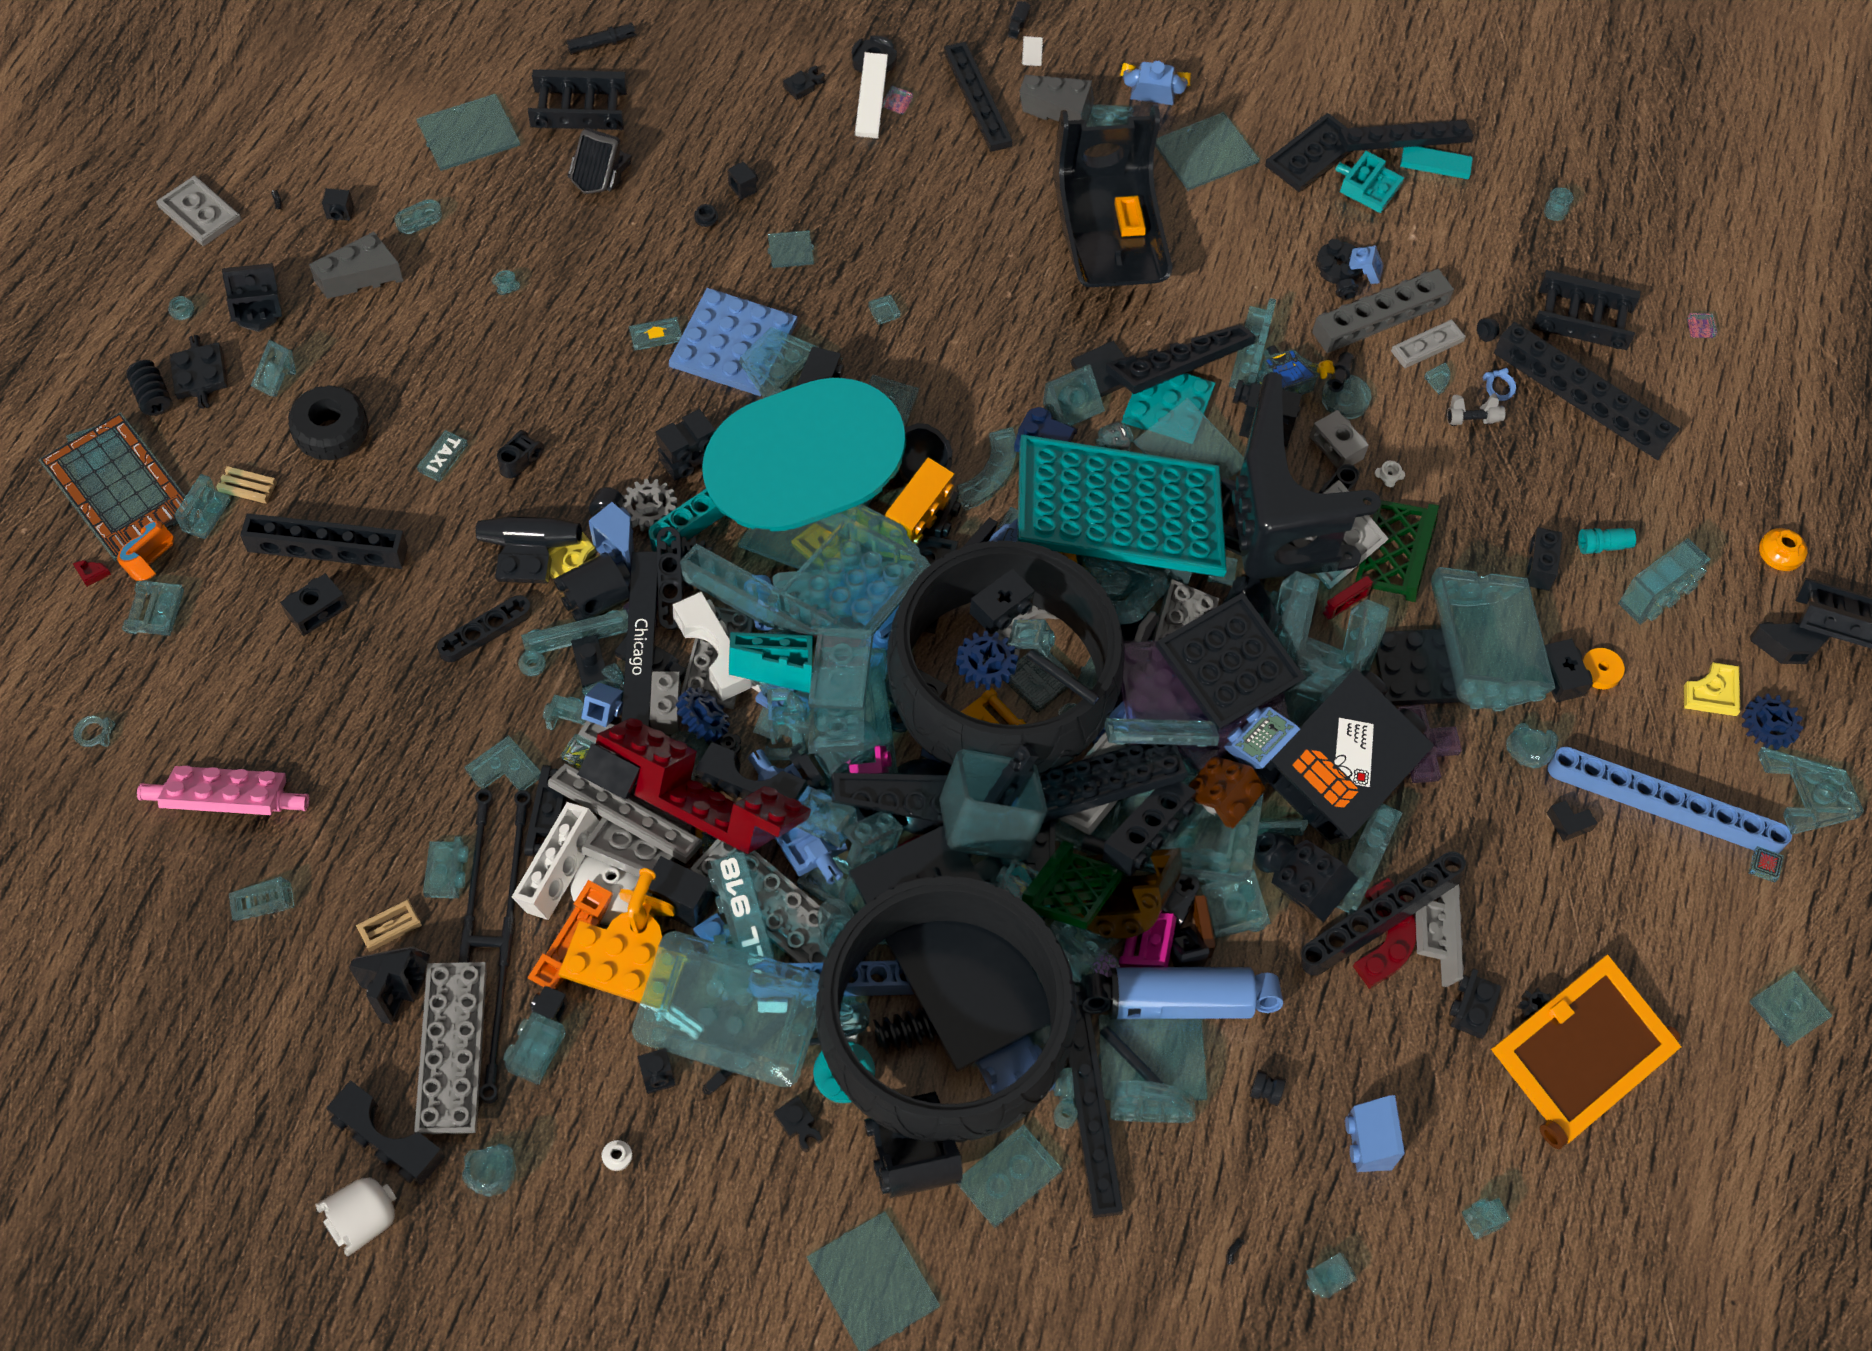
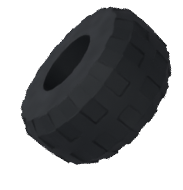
(323, 405)

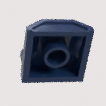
(1039, 424)

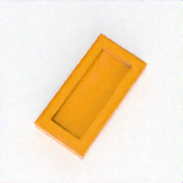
(1130, 216)

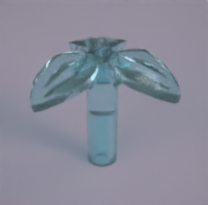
(614, 678)

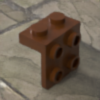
(1227, 788)

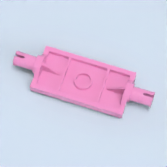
(223, 791)

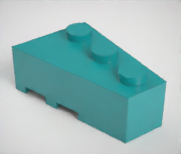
(772, 659)

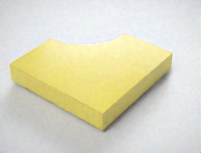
(570, 556)
(1716, 692)

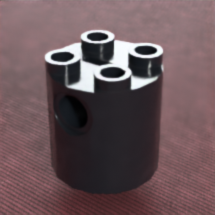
(594, 586)

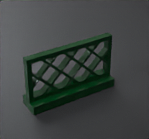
(1418, 556)
(1052, 880)

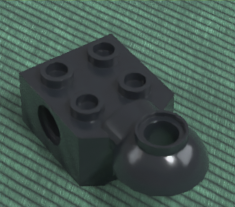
(1304, 873)

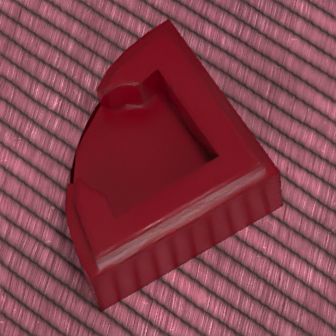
(91, 572)

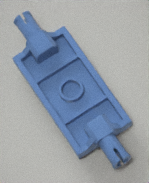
(801, 848)

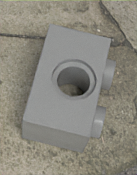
(1339, 440)
(664, 695)

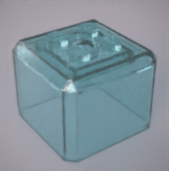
(988, 827)

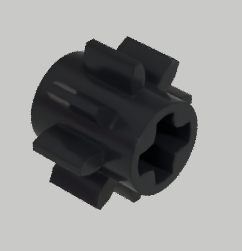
(1532, 1002)

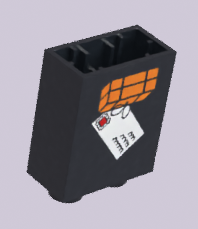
(1347, 755)

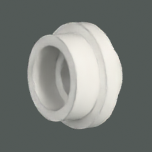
(620, 1163)

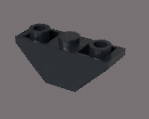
(1788, 642)

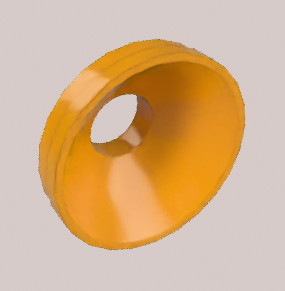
(1780, 556)

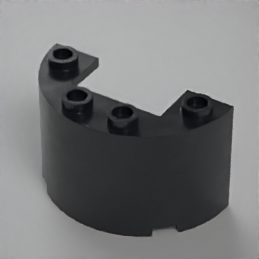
(912, 1164)

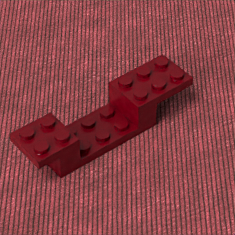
(667, 784)

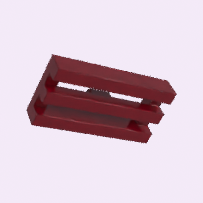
(1347, 598)

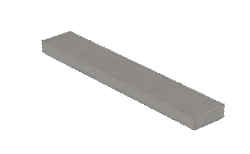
(626, 814)

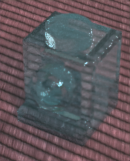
(1485, 1217)

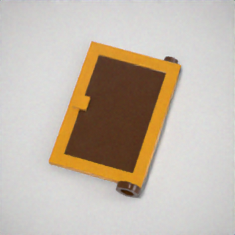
(1585, 1050)

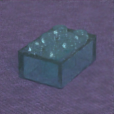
(1664, 582)

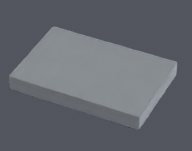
(198, 210)

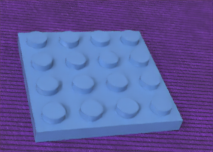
(721, 333)

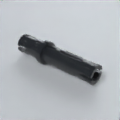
(601, 38)

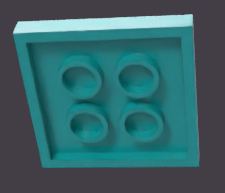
(1157, 401)

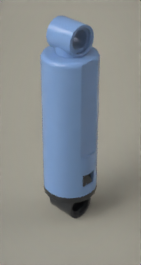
(1181, 993)

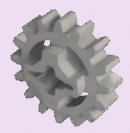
(649, 503)

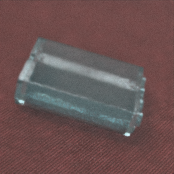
(1491, 638)

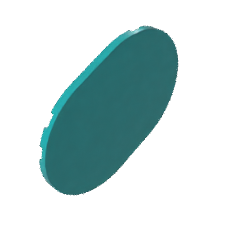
(804, 454)

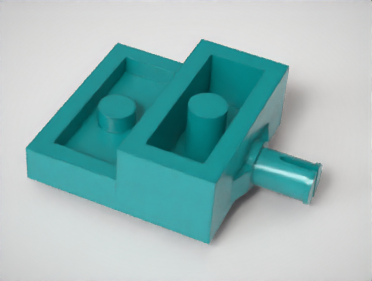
(1370, 181)

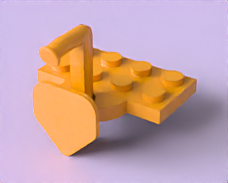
(617, 957)

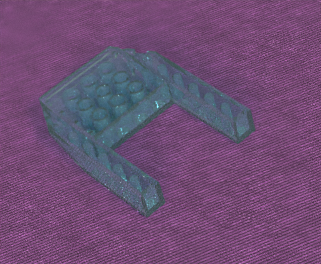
(845, 584)

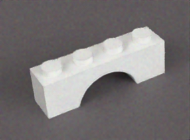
(698, 620)

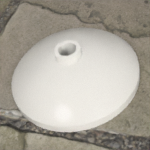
(597, 872)

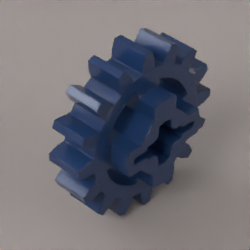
(997, 667)
(702, 714)
(1772, 721)

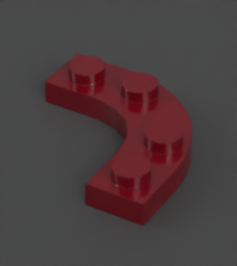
(1396, 947)

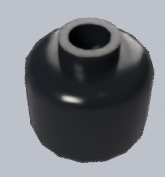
(603, 497)

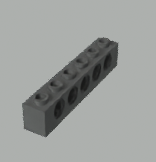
(1382, 310)

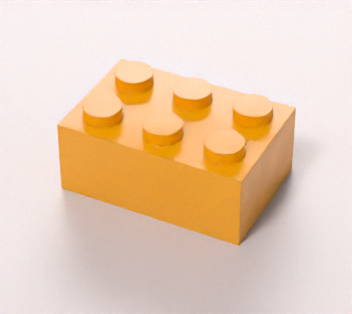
(922, 499)

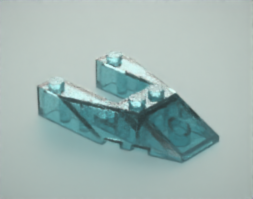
(1315, 659)

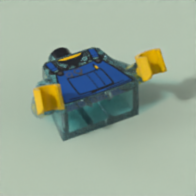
(1297, 372)

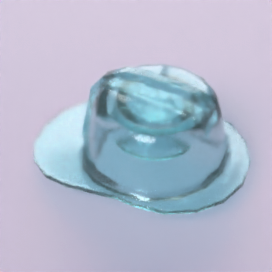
(831, 919)

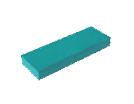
(1436, 162)

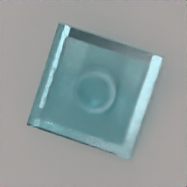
(1073, 396)

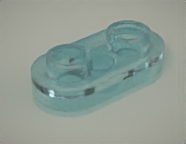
(418, 216)

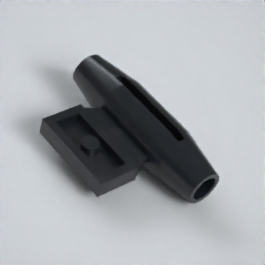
(527, 544)

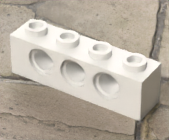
(555, 862)

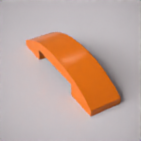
(589, 908)

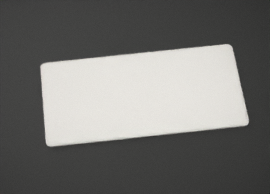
(1032, 51)

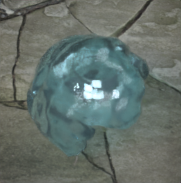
(1531, 746)
(489, 1170)

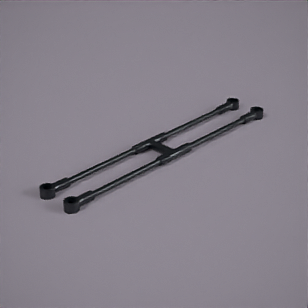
(505, 941)

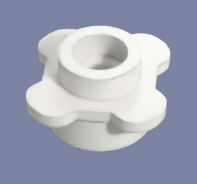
(1393, 468)

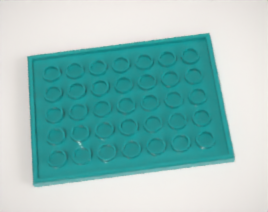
(1121, 505)

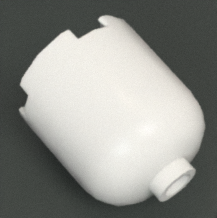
(358, 1213)

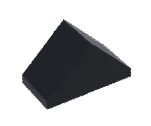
(1188, 949)

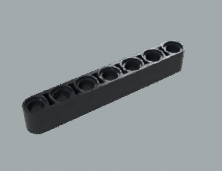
(1388, 901)

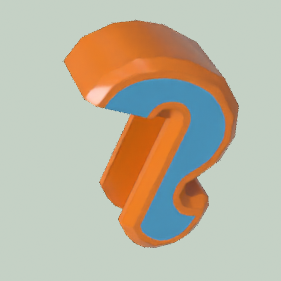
(144, 550)

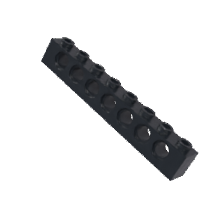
(1586, 390)

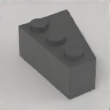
(1048, 96)
(355, 266)

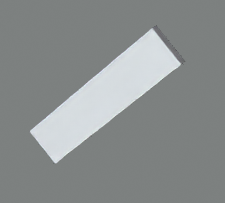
(871, 95)

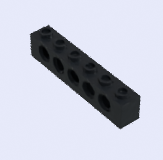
(324, 541)

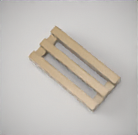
(248, 481)
(394, 933)

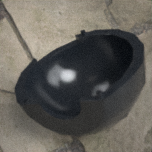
(923, 443)

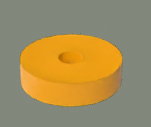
(1610, 662)

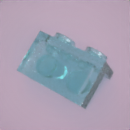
(201, 508)
(444, 869)

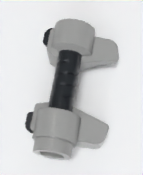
(1489, 412)

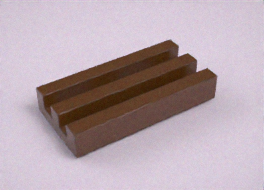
(1203, 922)

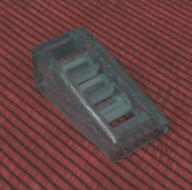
(279, 899)

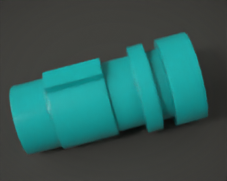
(1597, 540)

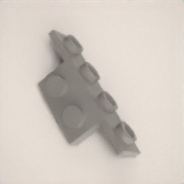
(1440, 935)

